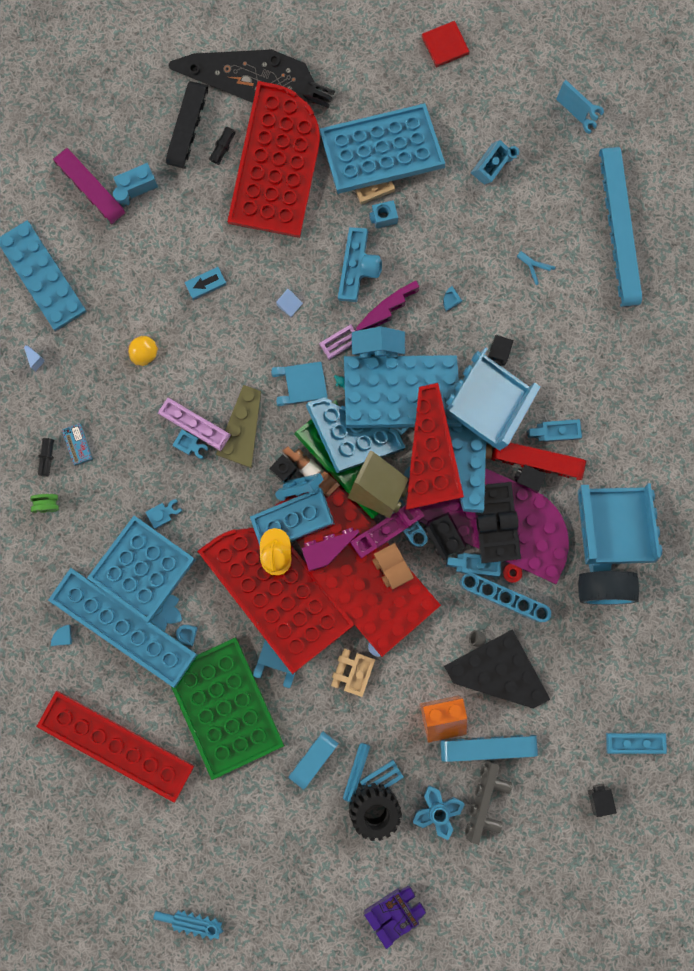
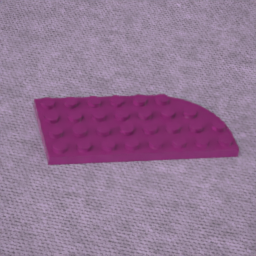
(540, 528)

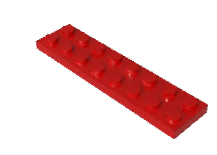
(115, 746)

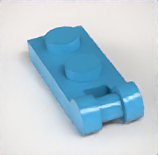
(299, 486)

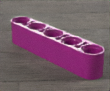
(89, 185)

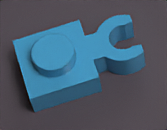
(187, 443)
(161, 515)

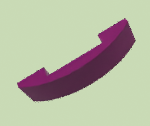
(385, 530)

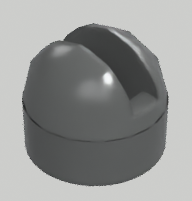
(477, 638)

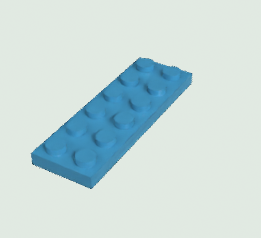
(41, 275)

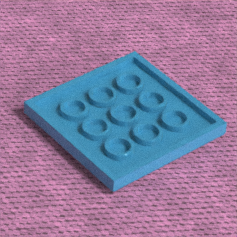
(141, 569)

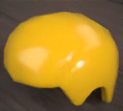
(142, 350)

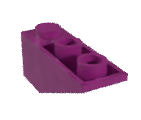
(324, 552)

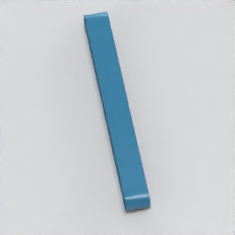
(621, 226)

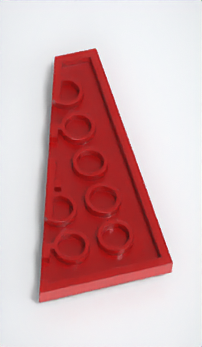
(433, 463)

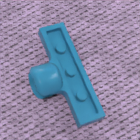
(357, 265)

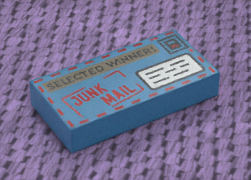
(77, 444)

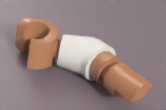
(310, 467)

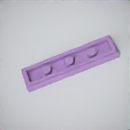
(194, 424)

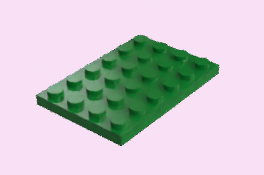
(226, 710)

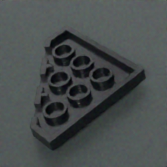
(500, 671)

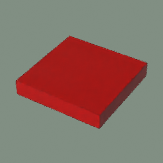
(445, 44)

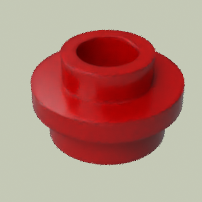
(506, 573)

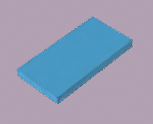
(295, 517)

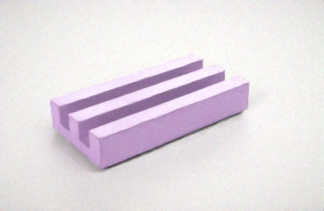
(326, 350)

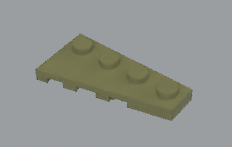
(242, 428)

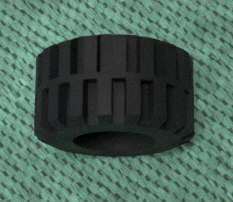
(379, 826)

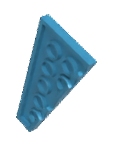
(470, 461)

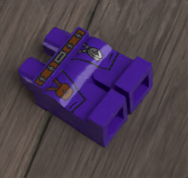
(394, 916)

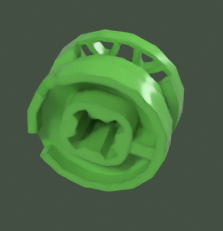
(44, 503)

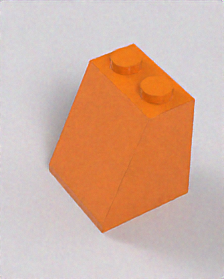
(444, 718)

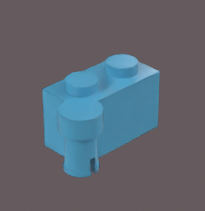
(493, 161)
(133, 184)

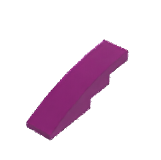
(382, 312)

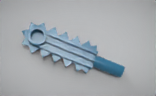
(189, 923)

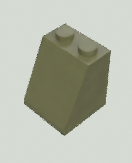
(379, 486)

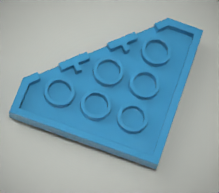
(350, 445)

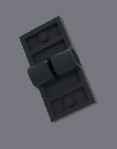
(498, 525)

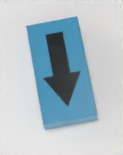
(205, 283)

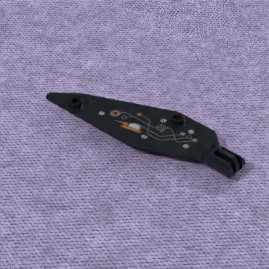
(241, 70)

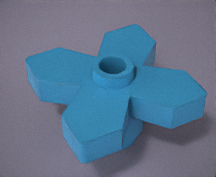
(427, 815)

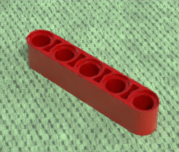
(541, 459)

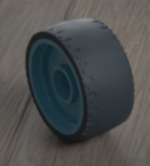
(608, 587)

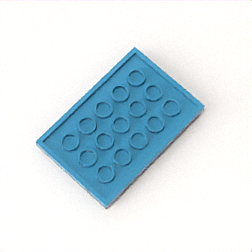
(381, 148)
(386, 390)

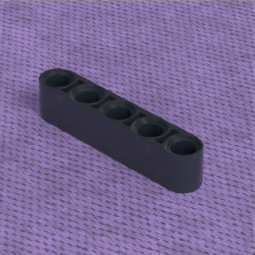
(186, 124)

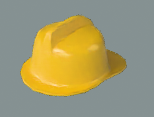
(275, 551)

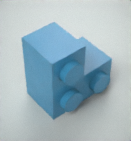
(378, 342)

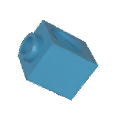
(387, 208)

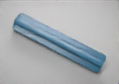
(356, 771)

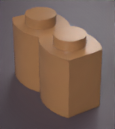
(393, 566)

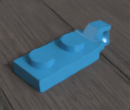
(556, 431)
(471, 563)

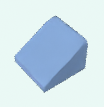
(289, 303)
(34, 359)

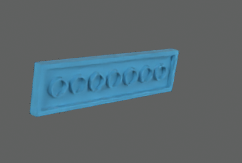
(123, 628)

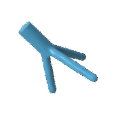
(530, 262)

